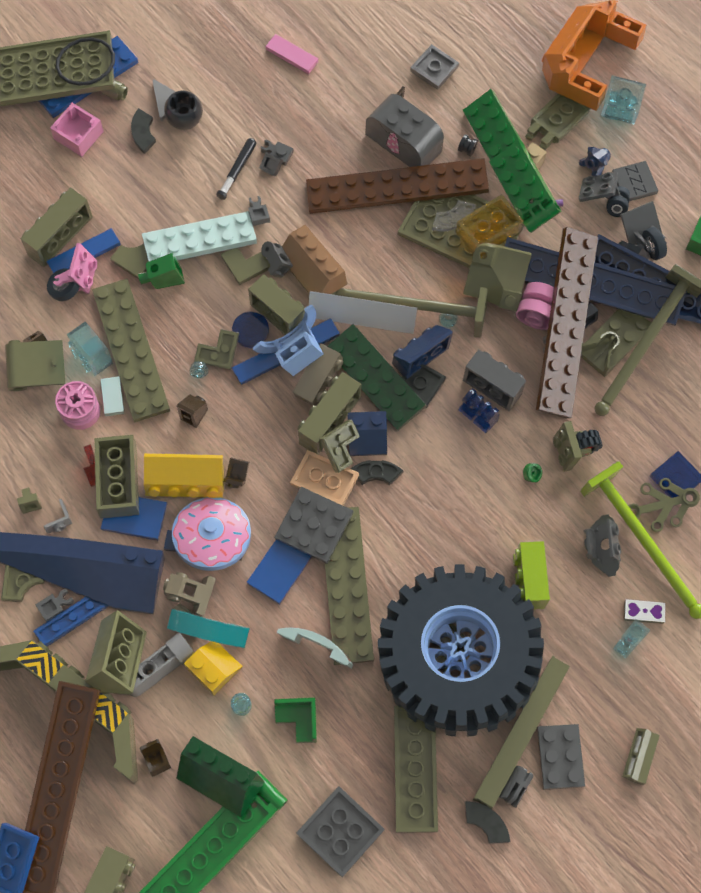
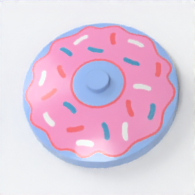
(211, 534)

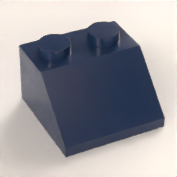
(372, 433)

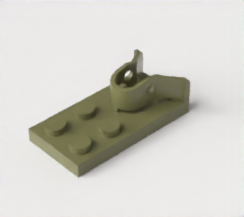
(614, 340)

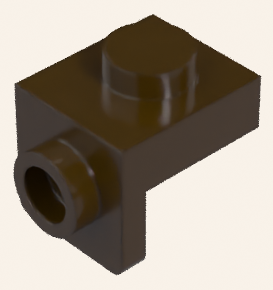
(236, 472)
(155, 757)

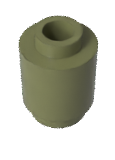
(119, 93)

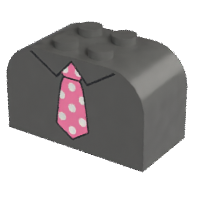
(405, 131)

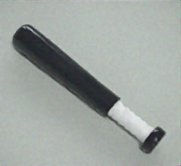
(242, 158)

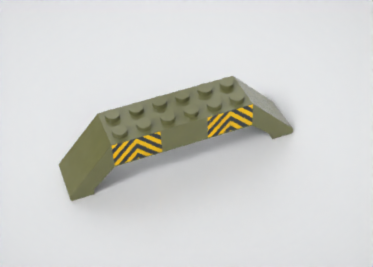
(109, 715)

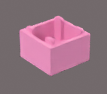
(76, 129)

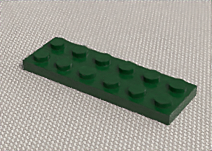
(377, 377)

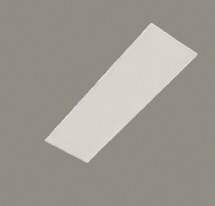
(363, 312)

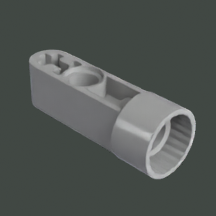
(177, 652)

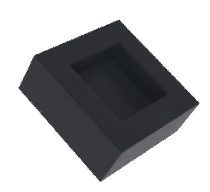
(271, 164)

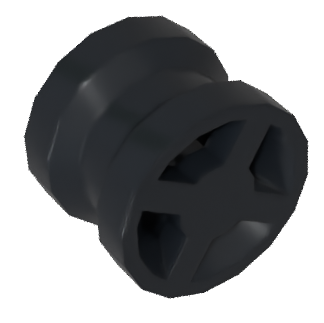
(467, 145)

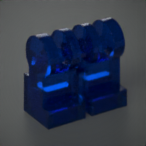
(475, 406)

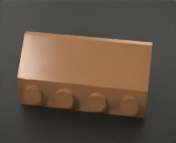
(313, 263)

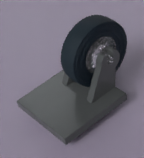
(644, 228)

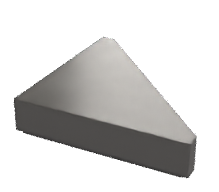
(162, 93)

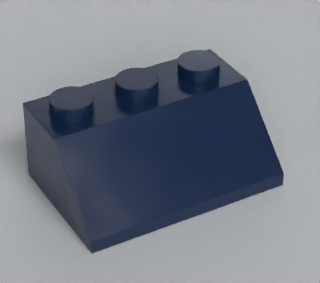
(422, 350)

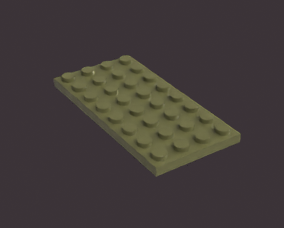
(31, 74)

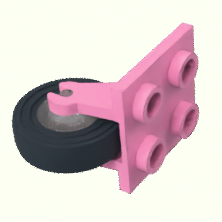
(67, 282)

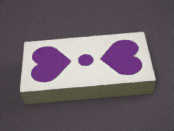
(644, 611)

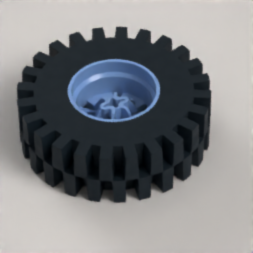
(473, 604)

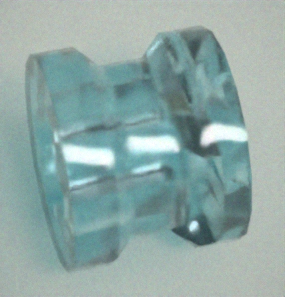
(241, 708)

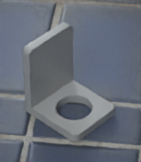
(61, 523)

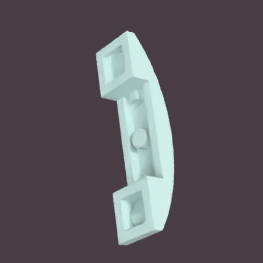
(296, 635)

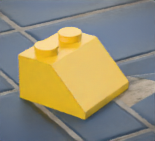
(213, 666)

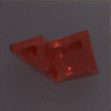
(90, 470)

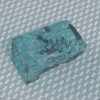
(631, 638)

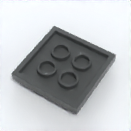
(314, 525)
(340, 831)

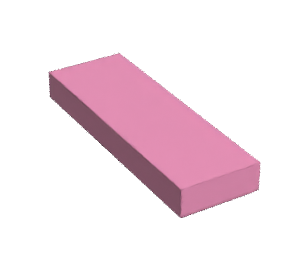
(292, 54)

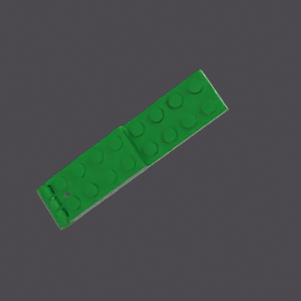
(511, 161)
(216, 844)

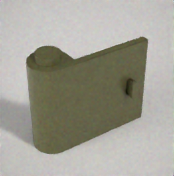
(32, 364)

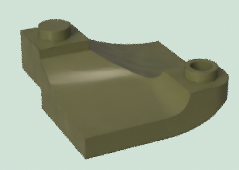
(500, 272)

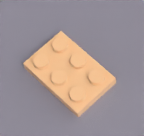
(319, 477)

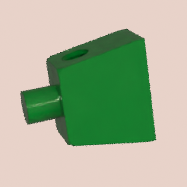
(163, 272)

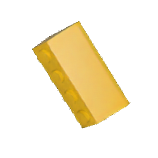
(183, 475)

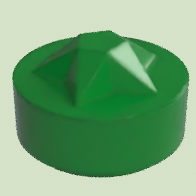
(532, 472)

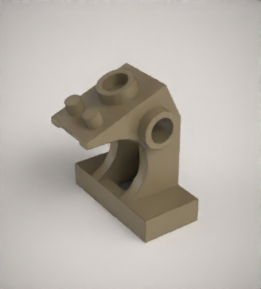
(174, 591)

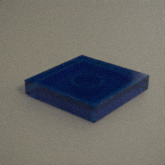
(679, 472)

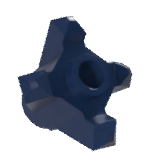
(596, 160)

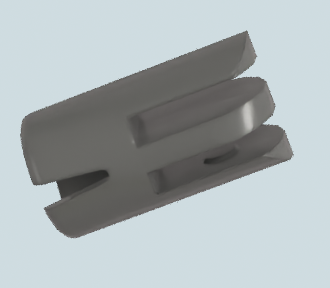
(516, 786)

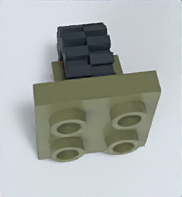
(575, 445)

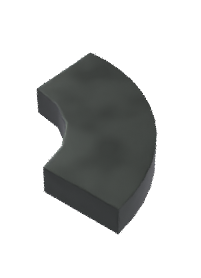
(141, 130)
(377, 470)
(488, 821)

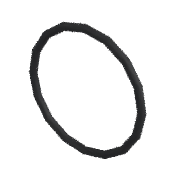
(94, 80)

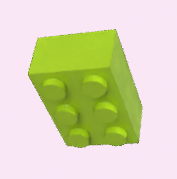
(532, 573)

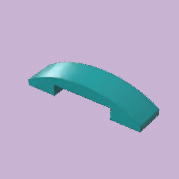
(208, 629)

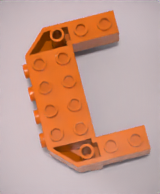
(577, 44)

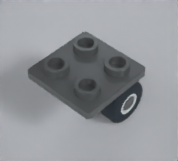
(606, 186)

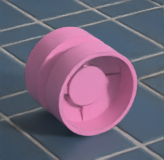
(536, 305)

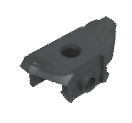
(606, 560)

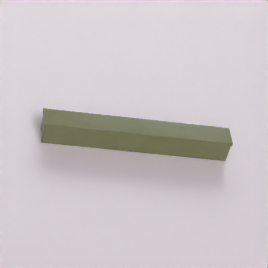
(521, 733)

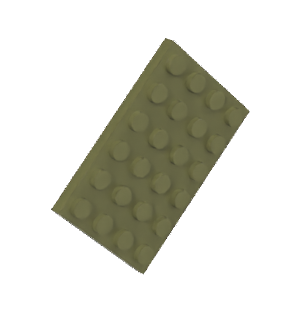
(419, 224)

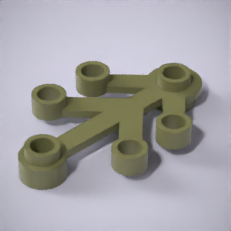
(666, 503)

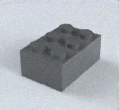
(494, 379)

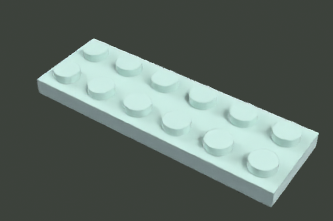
(201, 237)

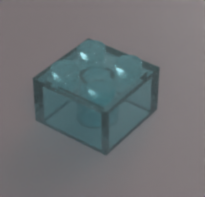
(623, 100)
(89, 349)

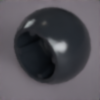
(187, 107)

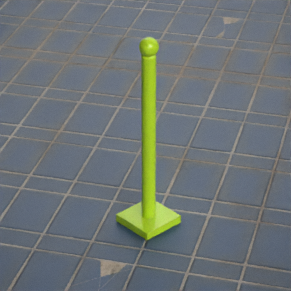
(603, 481)

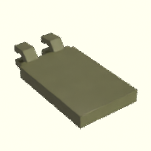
(556, 120)

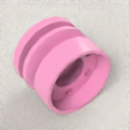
(82, 413)

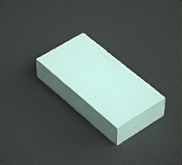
(112, 396)

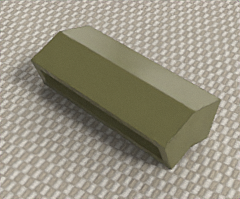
(641, 756)

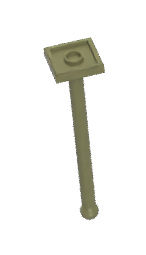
(684, 282)
(428, 305)

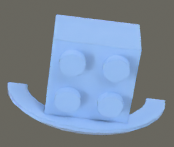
(297, 347)

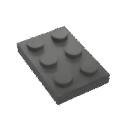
(561, 756)

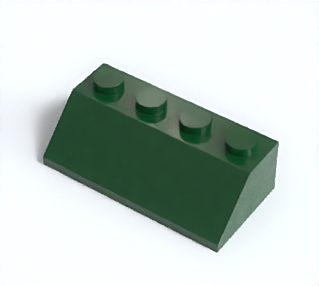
(218, 776)

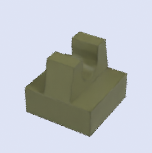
(29, 501)

